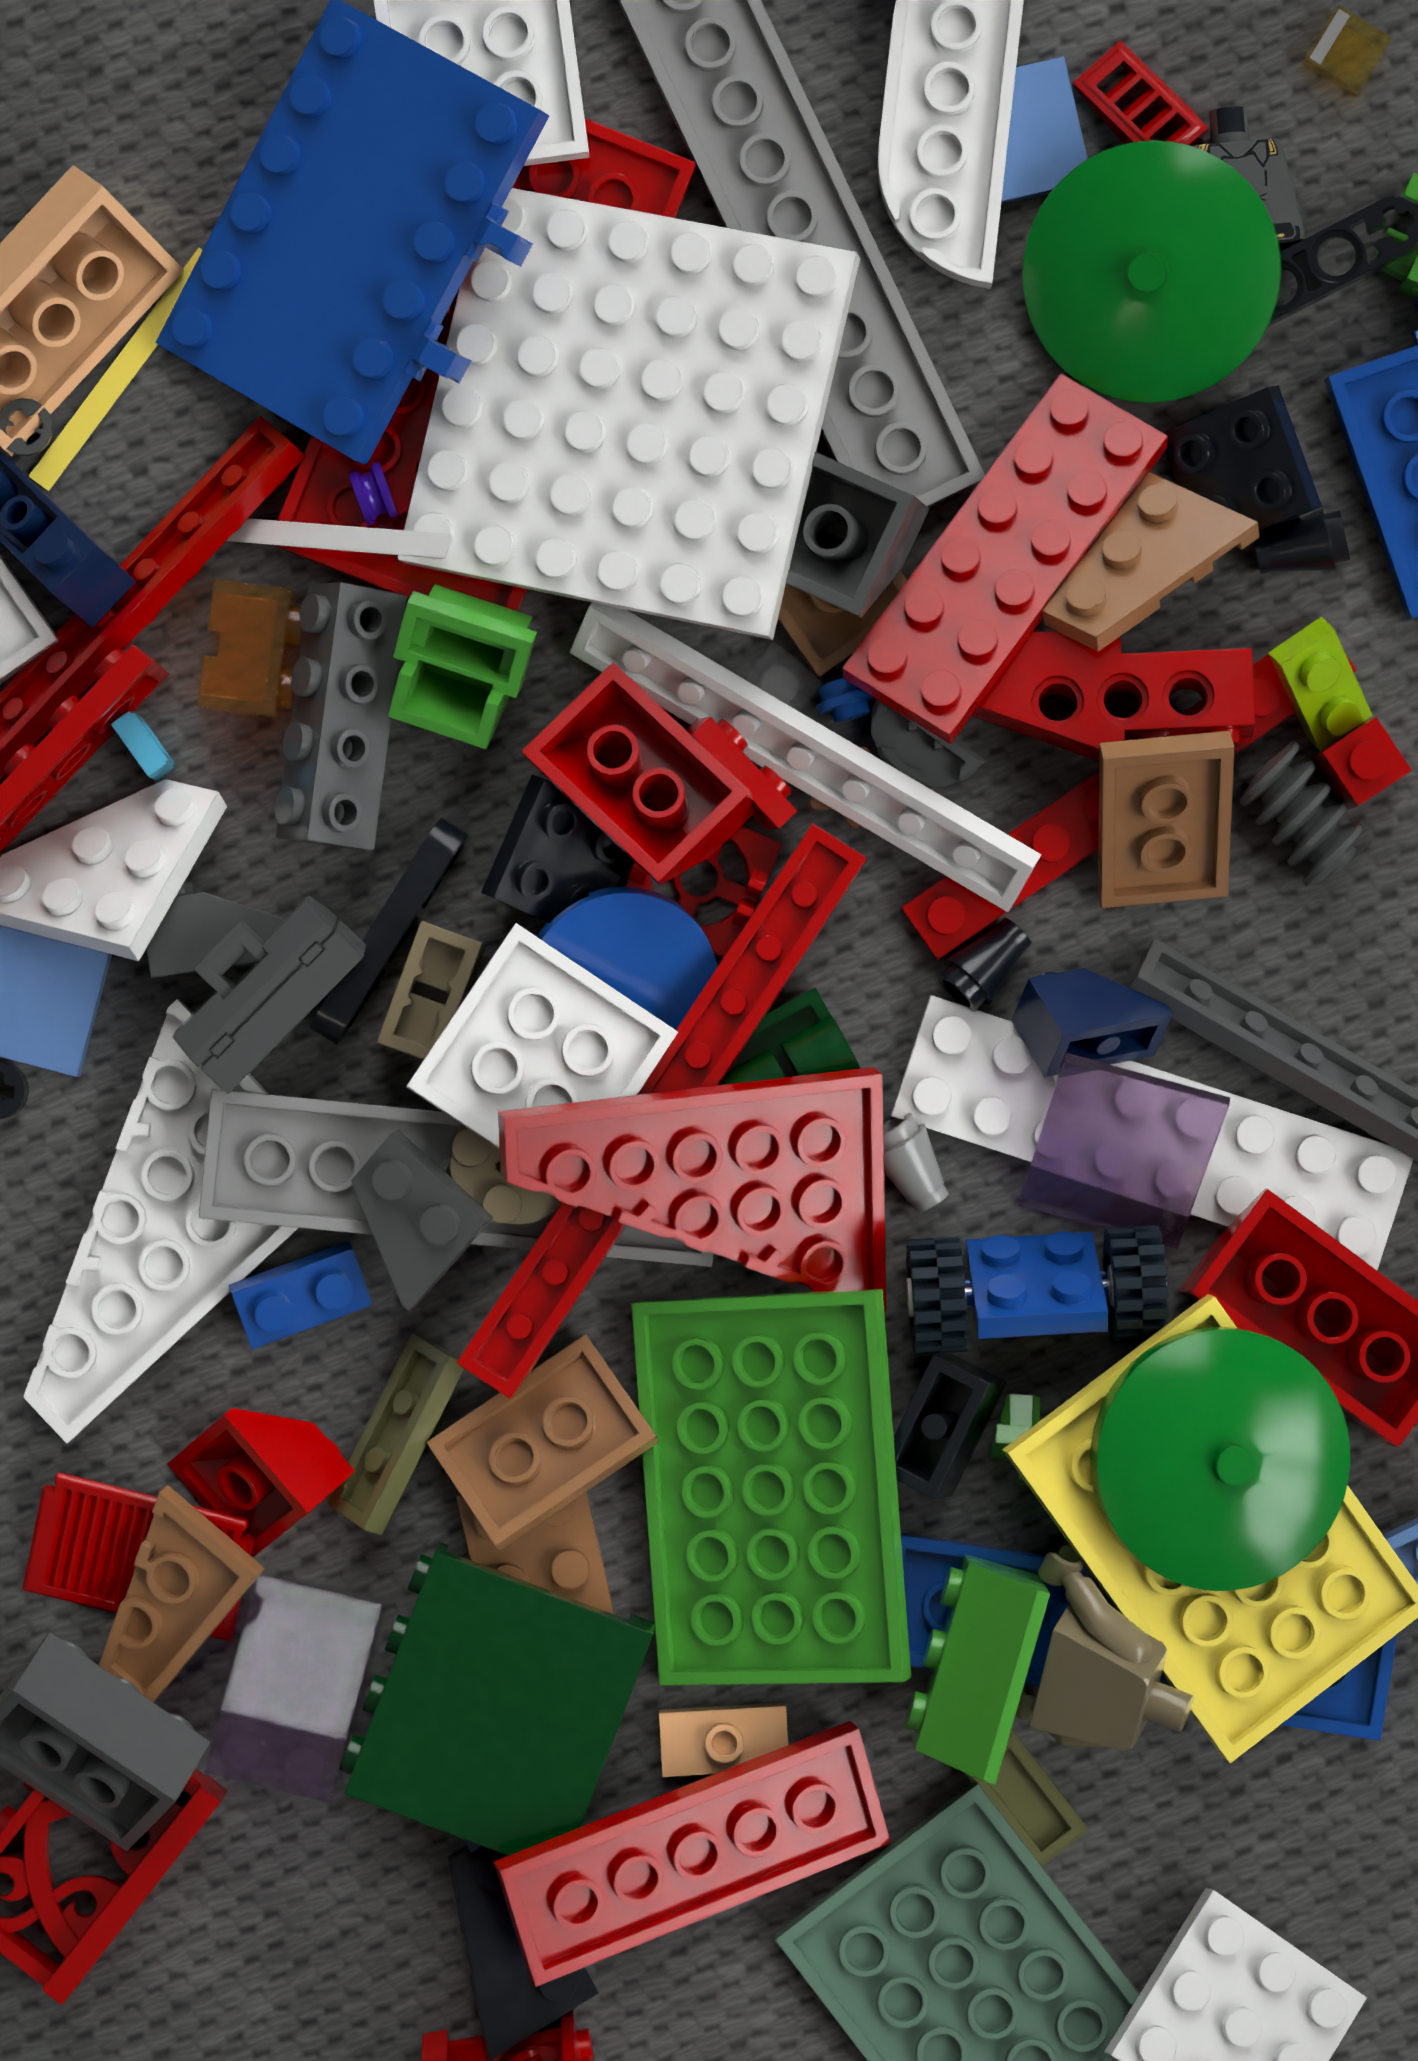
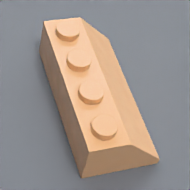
(69, 291)

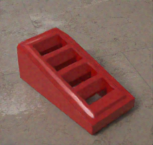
(1174, 109)

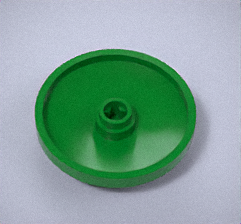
(1151, 271)
(1220, 1458)

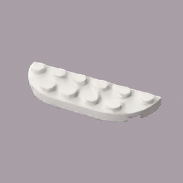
(949, 129)

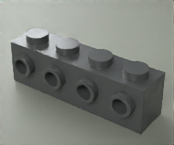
(339, 716)

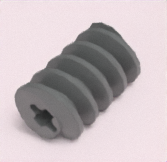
(1302, 815)

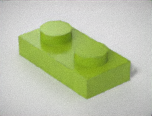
(1320, 683)

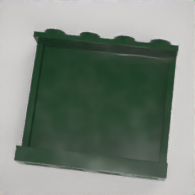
(495, 1706)

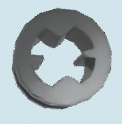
(28, 407)

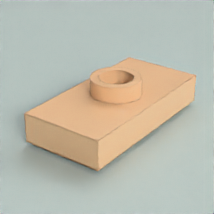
(719, 1736)

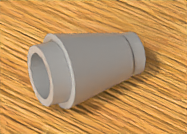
(912, 1163)

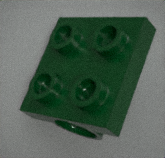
(794, 1042)

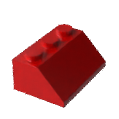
(640, 777)

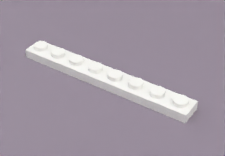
(810, 755)

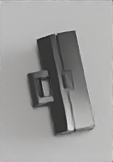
(291, 976)

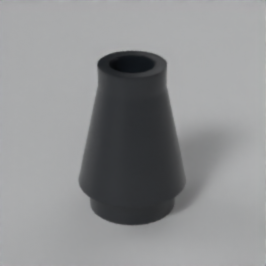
(1304, 544)
(982, 967)

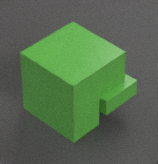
(459, 664)

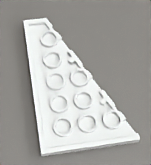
(146, 1257)

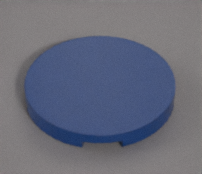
(638, 947)

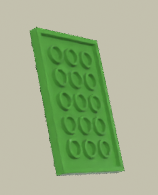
(772, 1489)

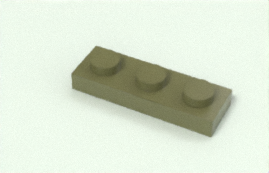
(397, 1433)

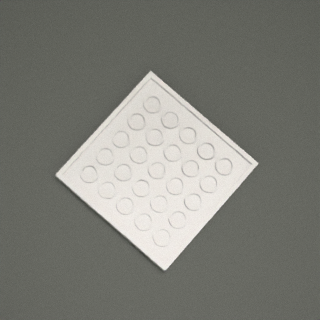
(634, 412)

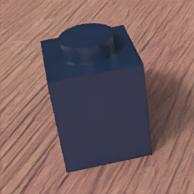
(1087, 1018)

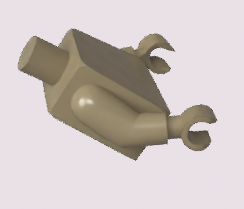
(1098, 1670)

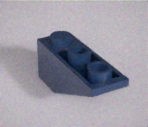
(57, 548)

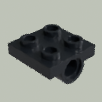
(1246, 460)
(551, 855)

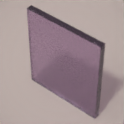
(1122, 1148)

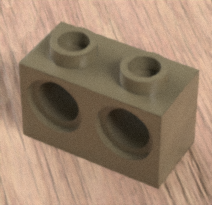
(430, 989)

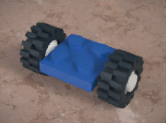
(1036, 1287)

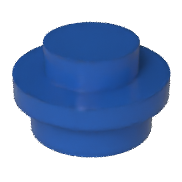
(843, 701)

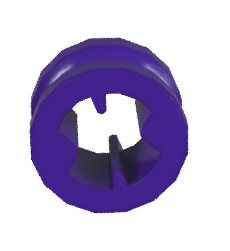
(373, 493)

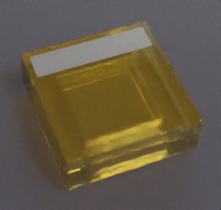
(1347, 51)

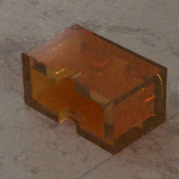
(253, 650)

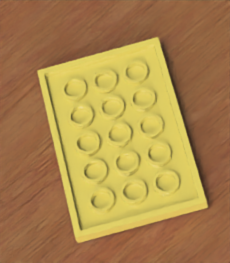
(1243, 1651)

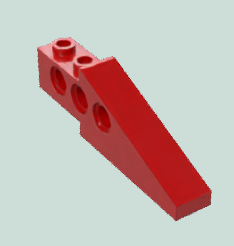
(1059, 665)

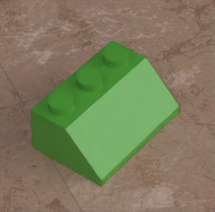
(977, 1666)

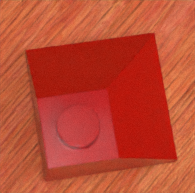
(261, 1470)

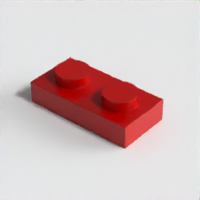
(766, 786)

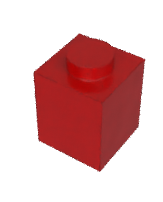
(1361, 763)

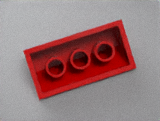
(1326, 1303)

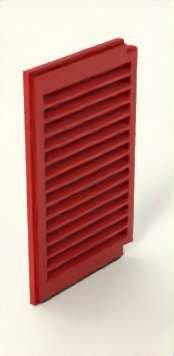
(91, 1537)

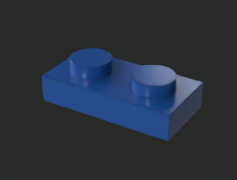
(300, 1294)

